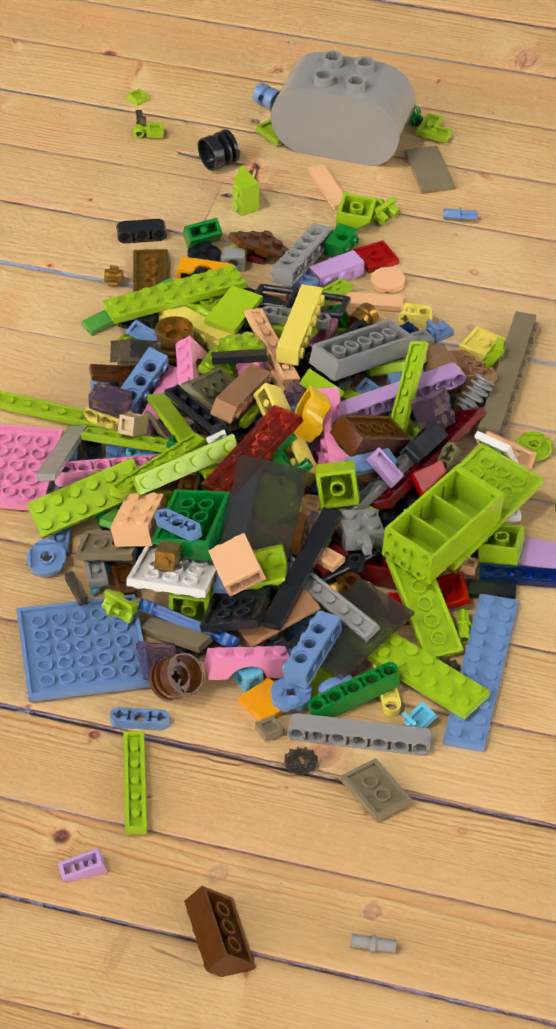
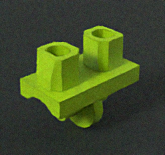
(383, 207)
(117, 605)

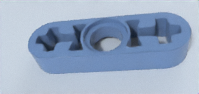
(188, 530)
(154, 714)

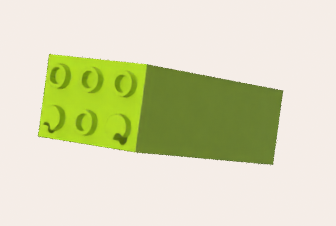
(442, 524)

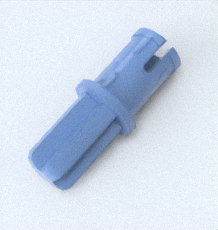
(459, 214)

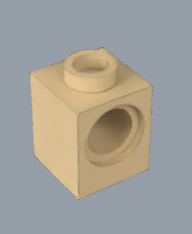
(133, 424)

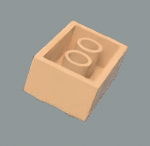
(136, 520)

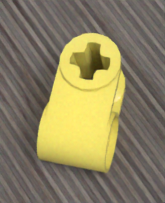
(416, 314)

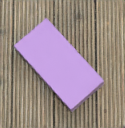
(385, 467)

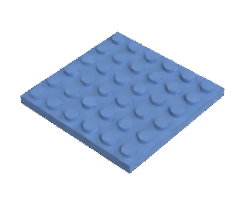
(78, 650)

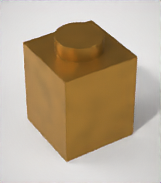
(167, 556)

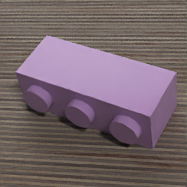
(344, 266)

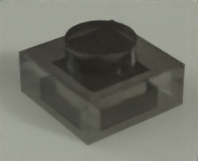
(140, 119)

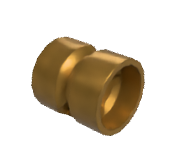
(364, 311)

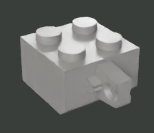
(361, 530)

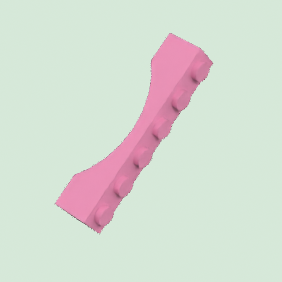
(332, 451)

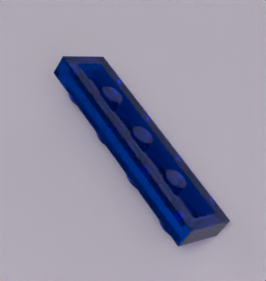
(520, 574)

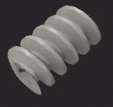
(475, 392)

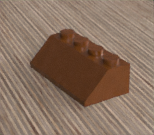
(218, 933)

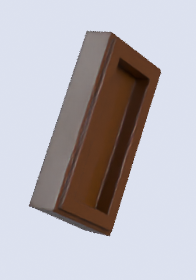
(298, 534)

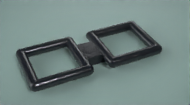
(293, 294)

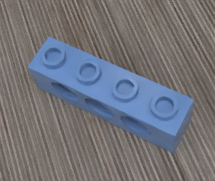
(150, 360)
(312, 649)

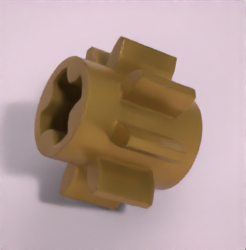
(113, 275)

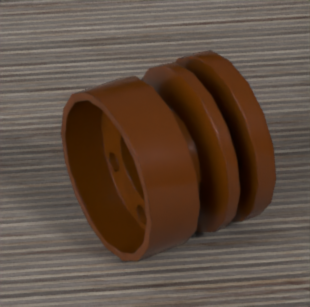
(176, 676)

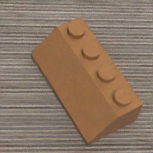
(303, 607)

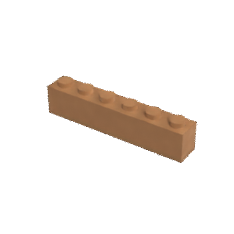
(239, 393)

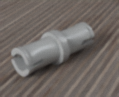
(373, 943)

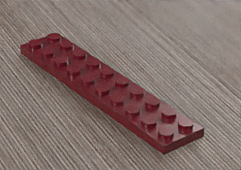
(464, 422)

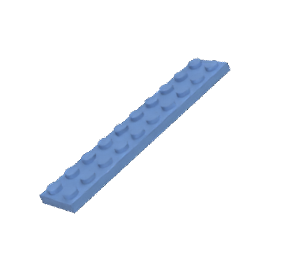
(484, 665)

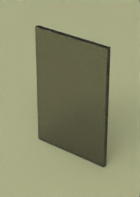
(265, 503)
(349, 648)

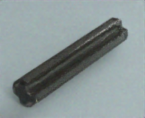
(76, 588)

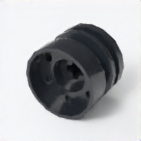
(218, 150)

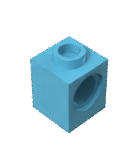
(248, 677)

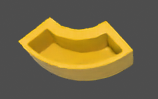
(313, 409)

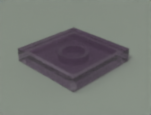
(151, 652)

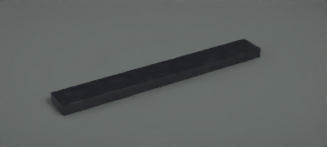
(301, 569)

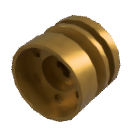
(170, 332)

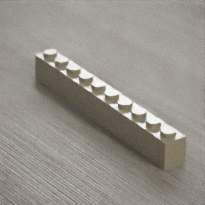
(509, 371)

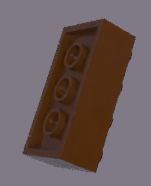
(366, 433)

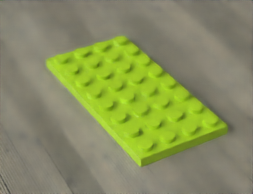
(505, 475)

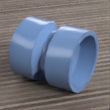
(265, 95)

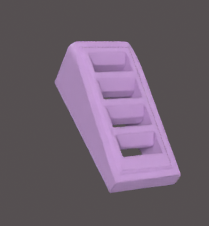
(84, 872)

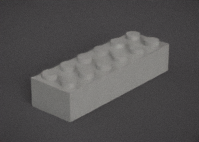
(360, 349)

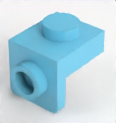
(421, 716)

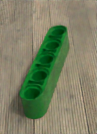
(355, 691)

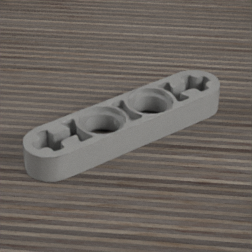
(279, 314)

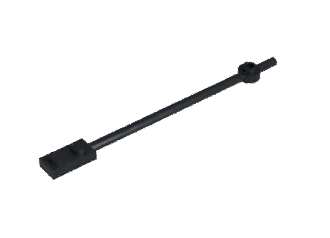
(354, 563)

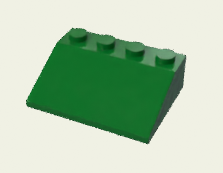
(207, 509)

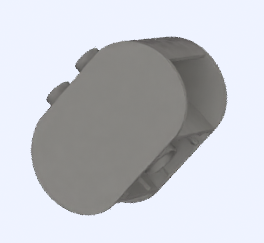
(343, 108)

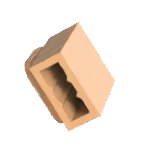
(237, 564)

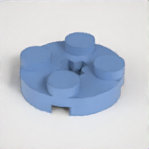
(46, 568)
(286, 703)

